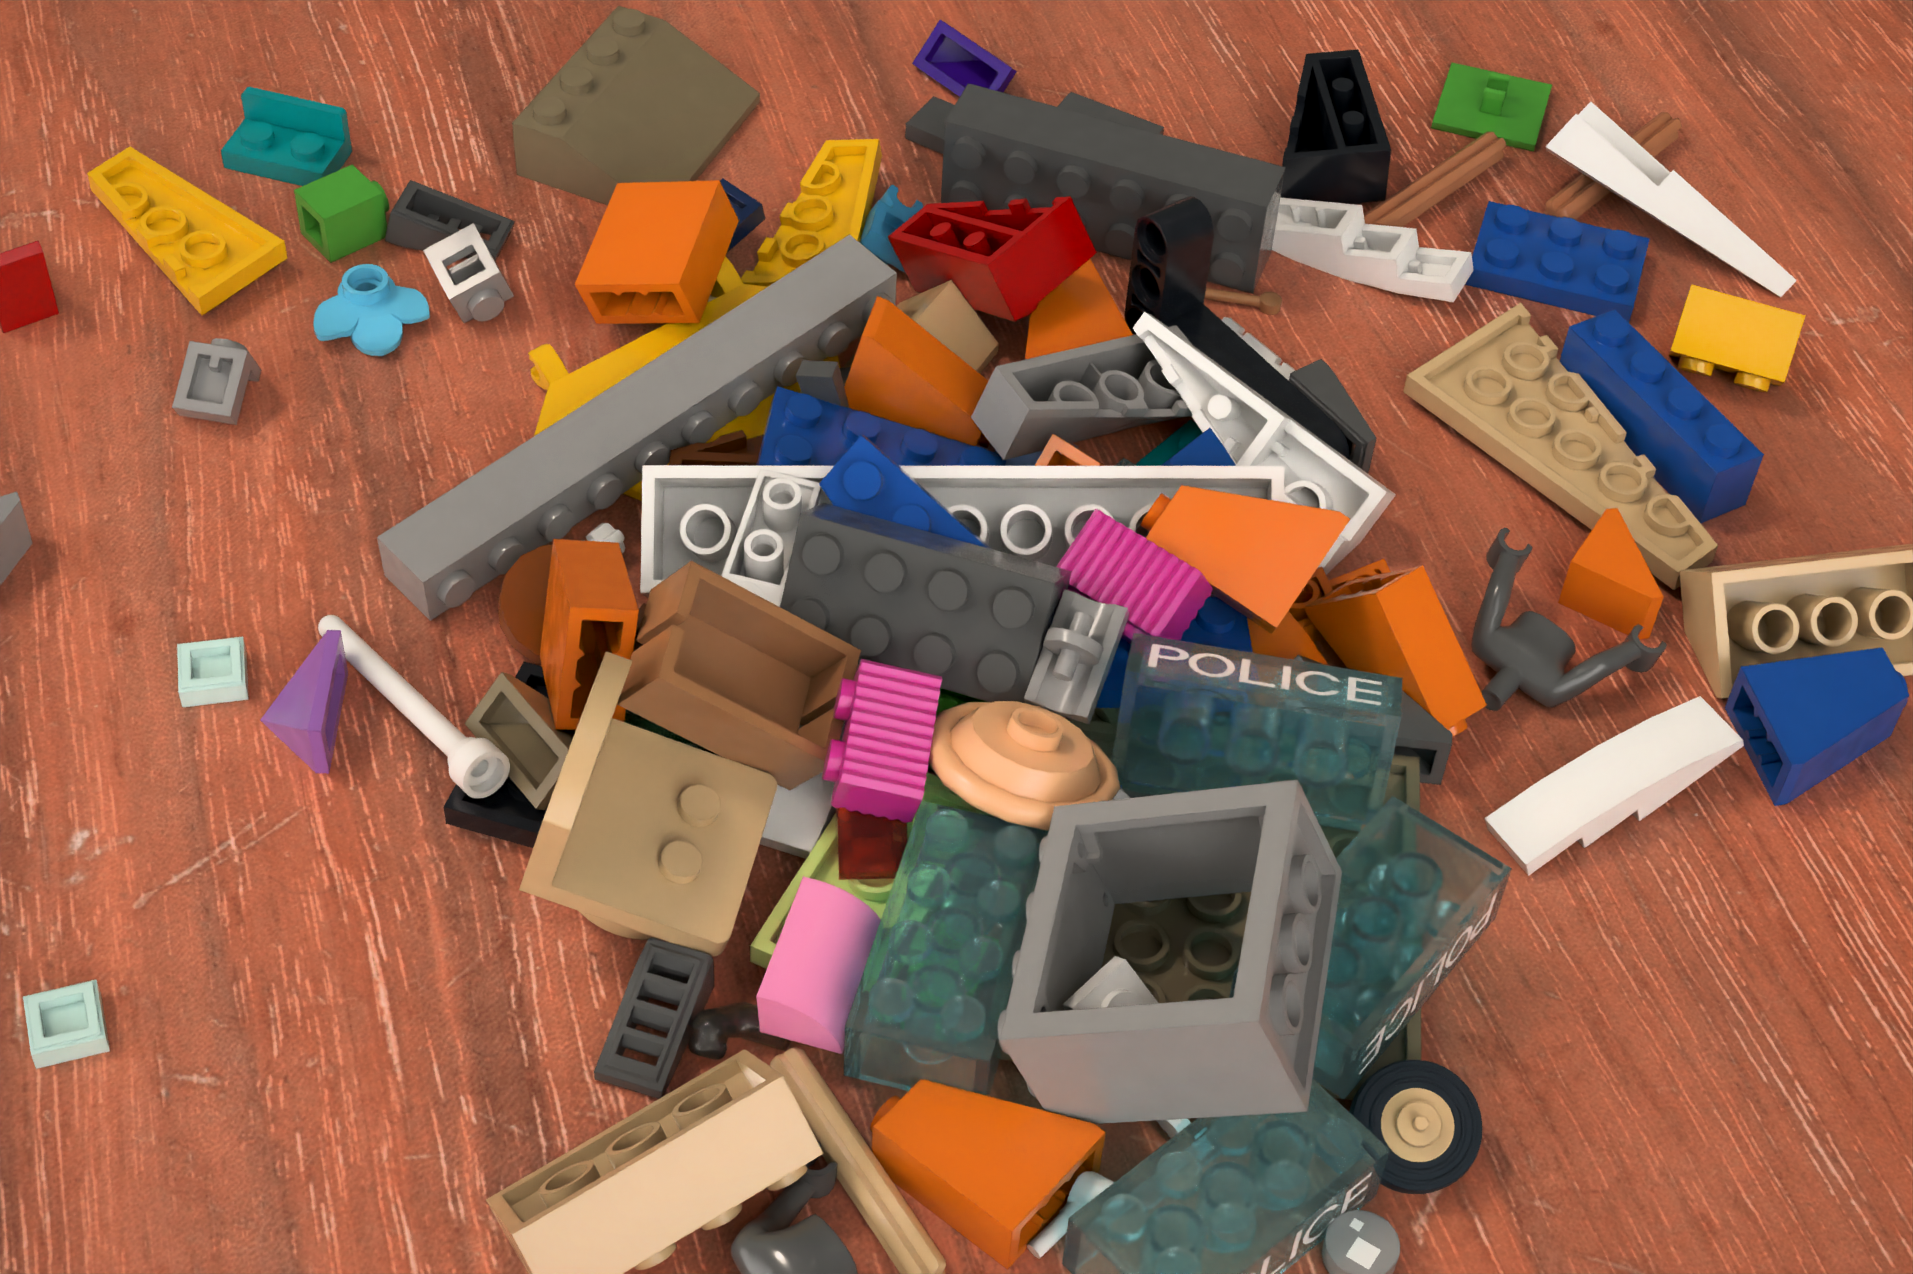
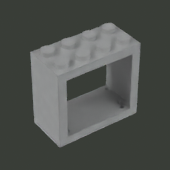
(1187, 1055)

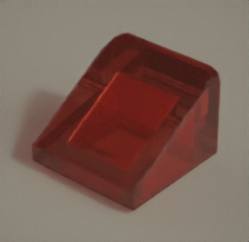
(868, 845)

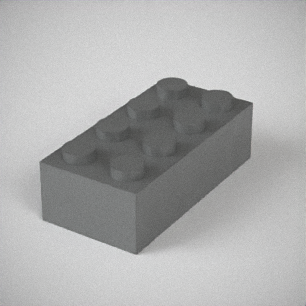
(924, 600)

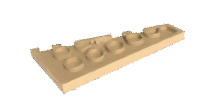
(1558, 436)

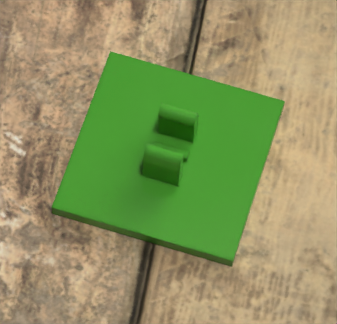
(1494, 102)

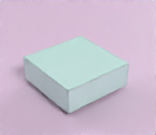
(212, 671)
(66, 1024)

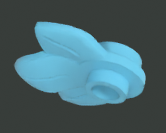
(369, 311)

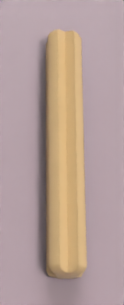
(859, 1169)

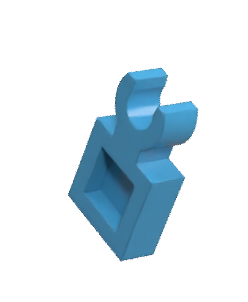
(883, 220)

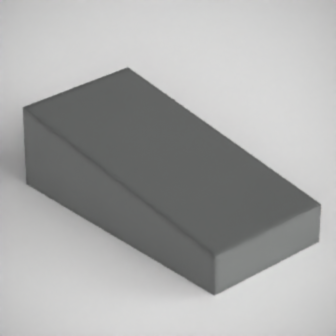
(822, 381)

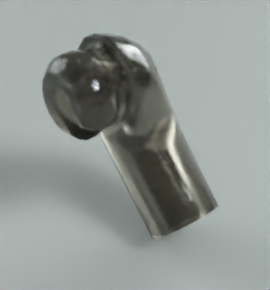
(734, 1021)

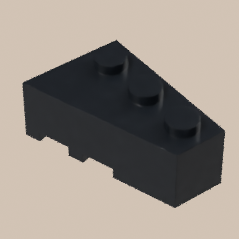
(1336, 134)

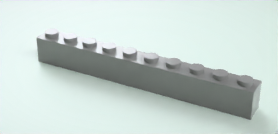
(600, 447)

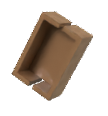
(738, 675)

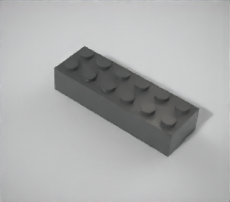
(1115, 174)

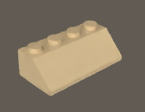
(1799, 610)
(660, 1174)

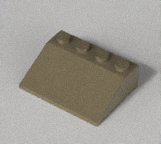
(630, 110)

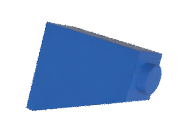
(1814, 715)

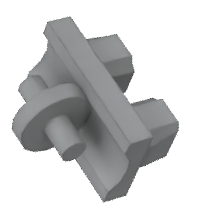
(1076, 656)

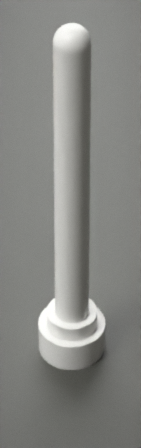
(472, 762)

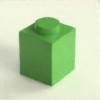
(342, 212)

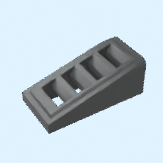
(429, 216)
(1325, 390)
(668, 975)

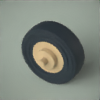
(1425, 1122)

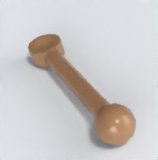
(1268, 302)

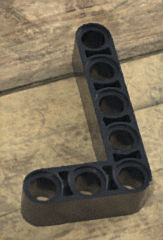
(1170, 283)

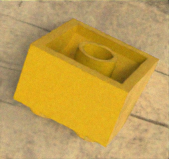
(1736, 338)

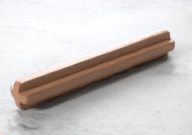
(1438, 182)
(1585, 192)

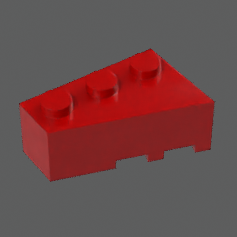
(994, 257)

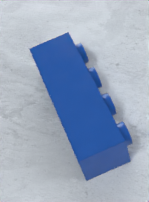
(1664, 416)

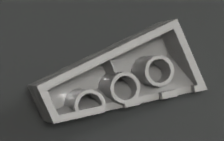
(1076, 396)

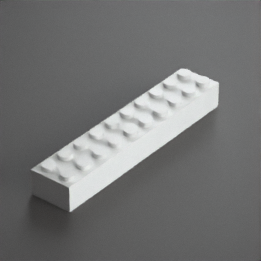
(1013, 509)

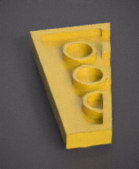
(831, 205)
(185, 231)

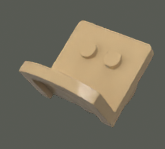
(648, 829)

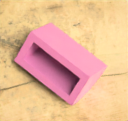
(817, 966)

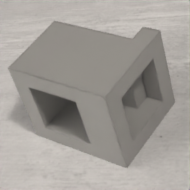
(475, 284)

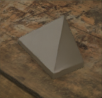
(523, 728)

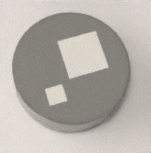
(1360, 1244)

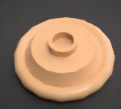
(1018, 761)

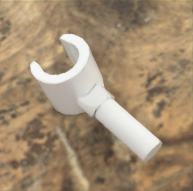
(1084, 1189)

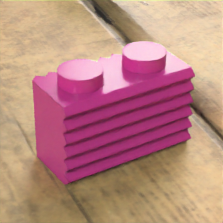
(1130, 571)
(884, 740)

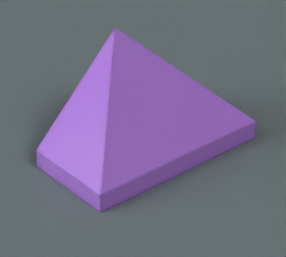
(311, 704)

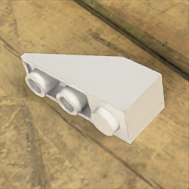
(768, 533)

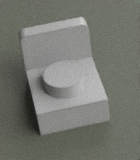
(214, 380)

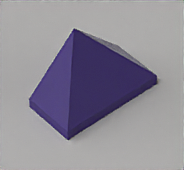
(958, 61)

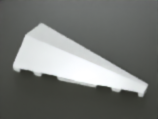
(1621, 165)
(1266, 436)

